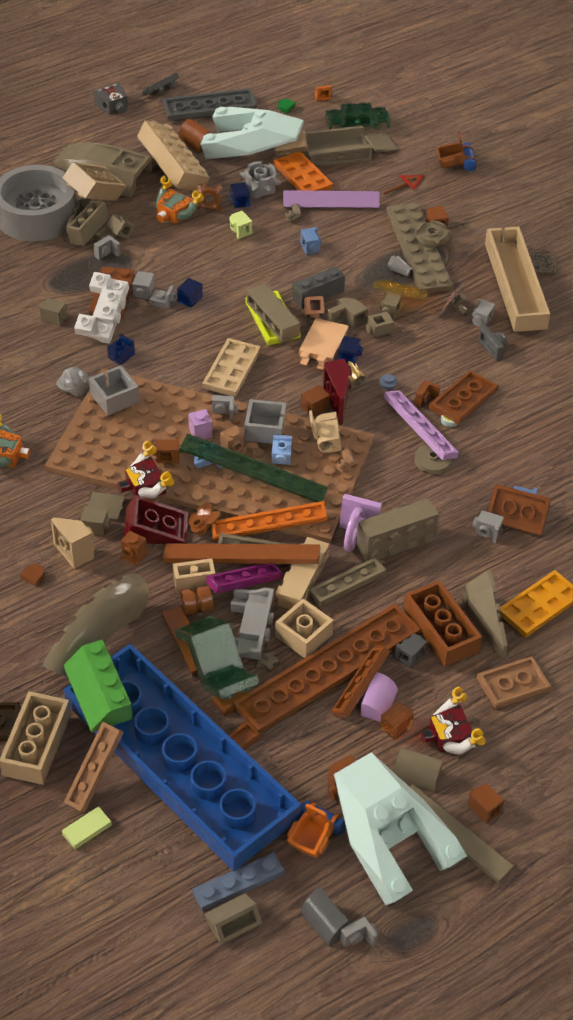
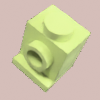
(241, 224)

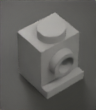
(483, 313)
(488, 525)

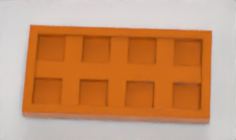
(302, 173)

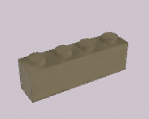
(273, 313)

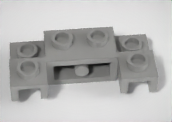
(255, 622)

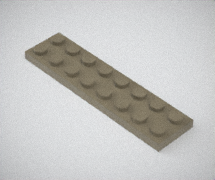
(425, 260)

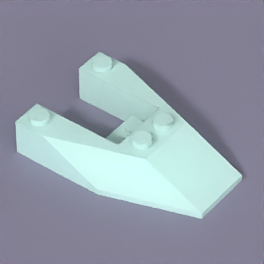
(259, 132)
(382, 813)

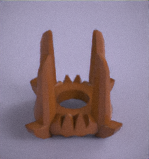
(215, 204)

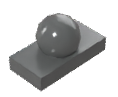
(493, 342)

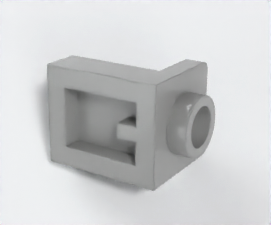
(106, 246)
(163, 298)
(224, 405)
(357, 931)

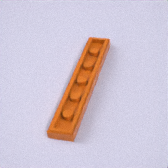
(271, 520)

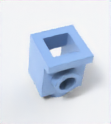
(281, 449)

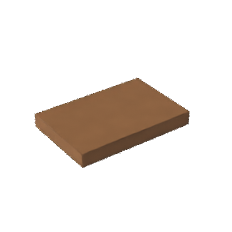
(513, 682)

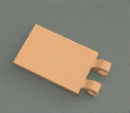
(322, 342)

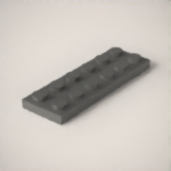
(205, 104)

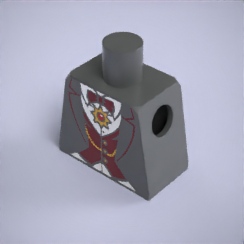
(111, 99)

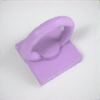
(352, 511)

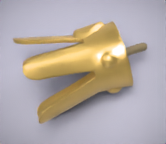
(357, 376)

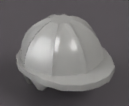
(74, 381)

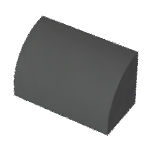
(324, 916)

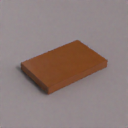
(520, 509)

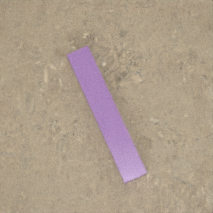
(333, 199)
(421, 425)

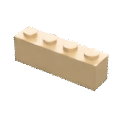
(301, 578)

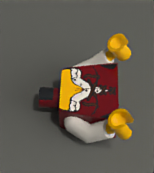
(144, 476)
(451, 728)

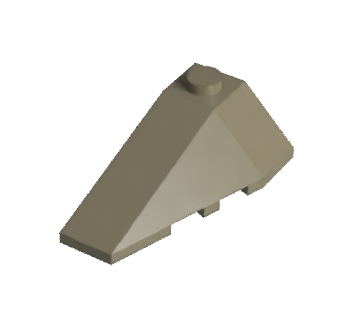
(484, 611)

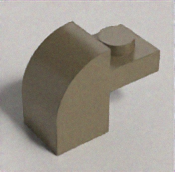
(349, 310)

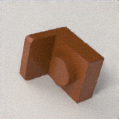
(426, 391)

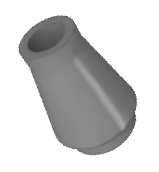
(400, 266)

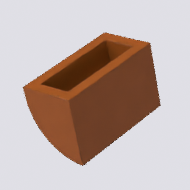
(192, 134)

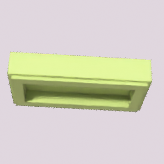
(86, 828)

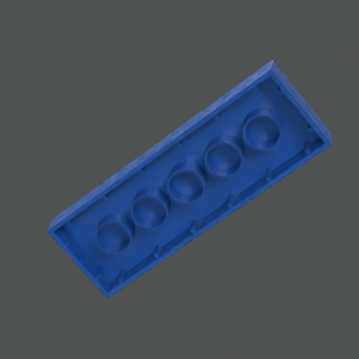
(196, 765)

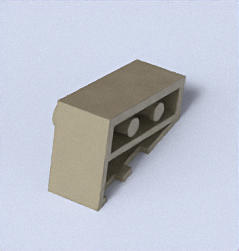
(86, 220)

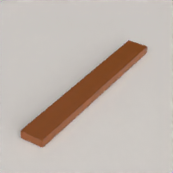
(244, 553)

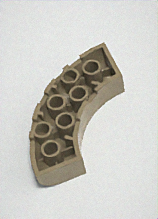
(107, 613)

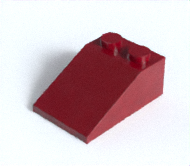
(337, 384)
(156, 521)

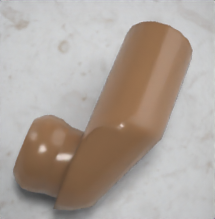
(346, 462)

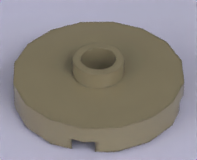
(432, 233)
(429, 461)

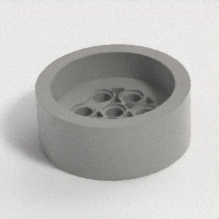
(35, 203)

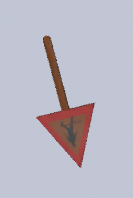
(410, 180)

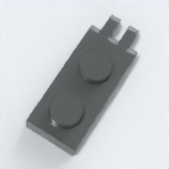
(159, 86)

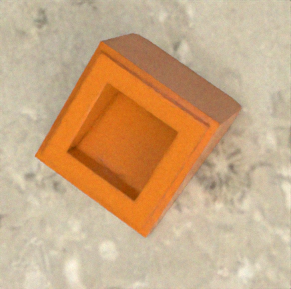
(323, 93)

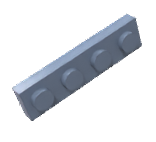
(238, 882)

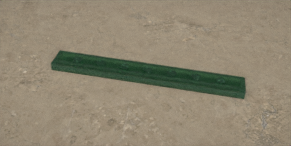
(253, 468)

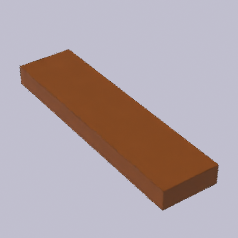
(175, 619)
(360, 682)

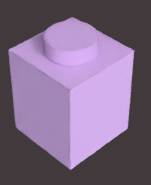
(200, 424)

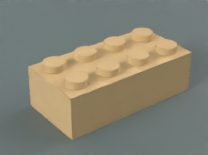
(94, 182)
(35, 738)

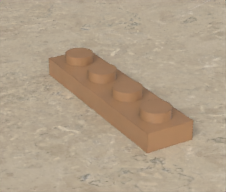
(93, 767)

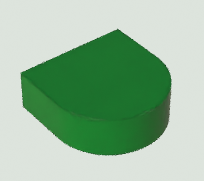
(286, 105)

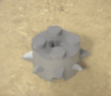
(261, 179)

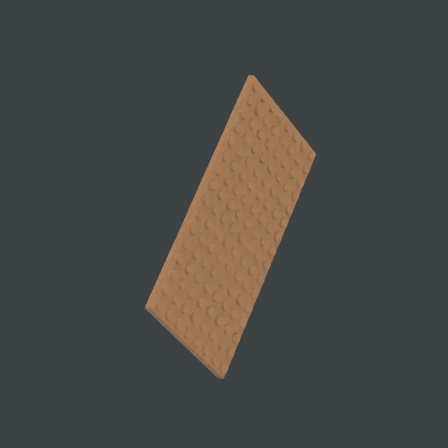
(103, 446)

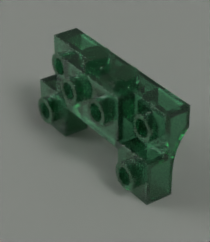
(357, 115)

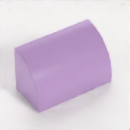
(378, 697)

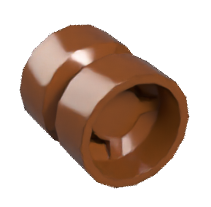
(196, 600)

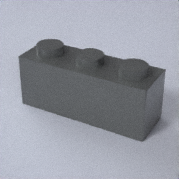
(321, 284)

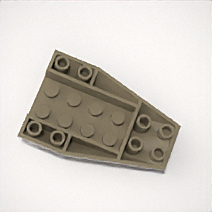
(120, 161)

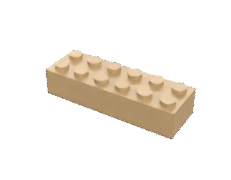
(172, 155)

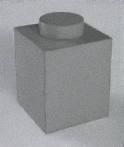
(143, 285)

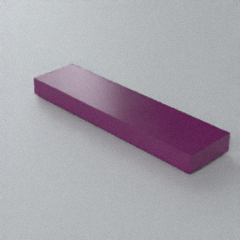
(244, 577)

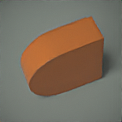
(33, 574)

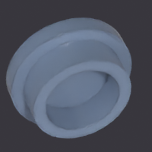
(388, 382)

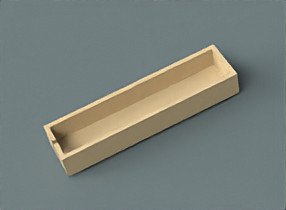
(517, 280)

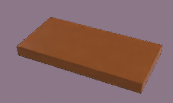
(463, 397)

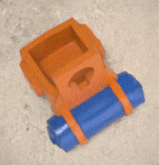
(313, 829)

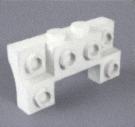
(108, 308)

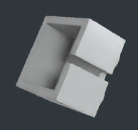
(119, 394)
(264, 420)

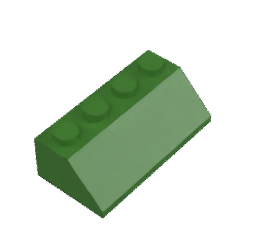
(98, 686)

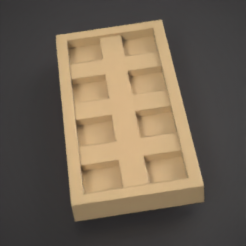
(231, 367)

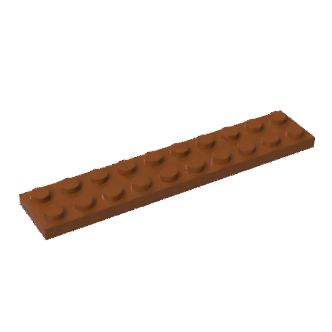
(323, 669)

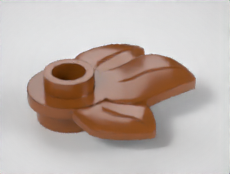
(200, 520)

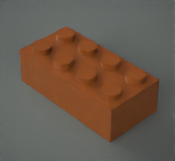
(442, 623)

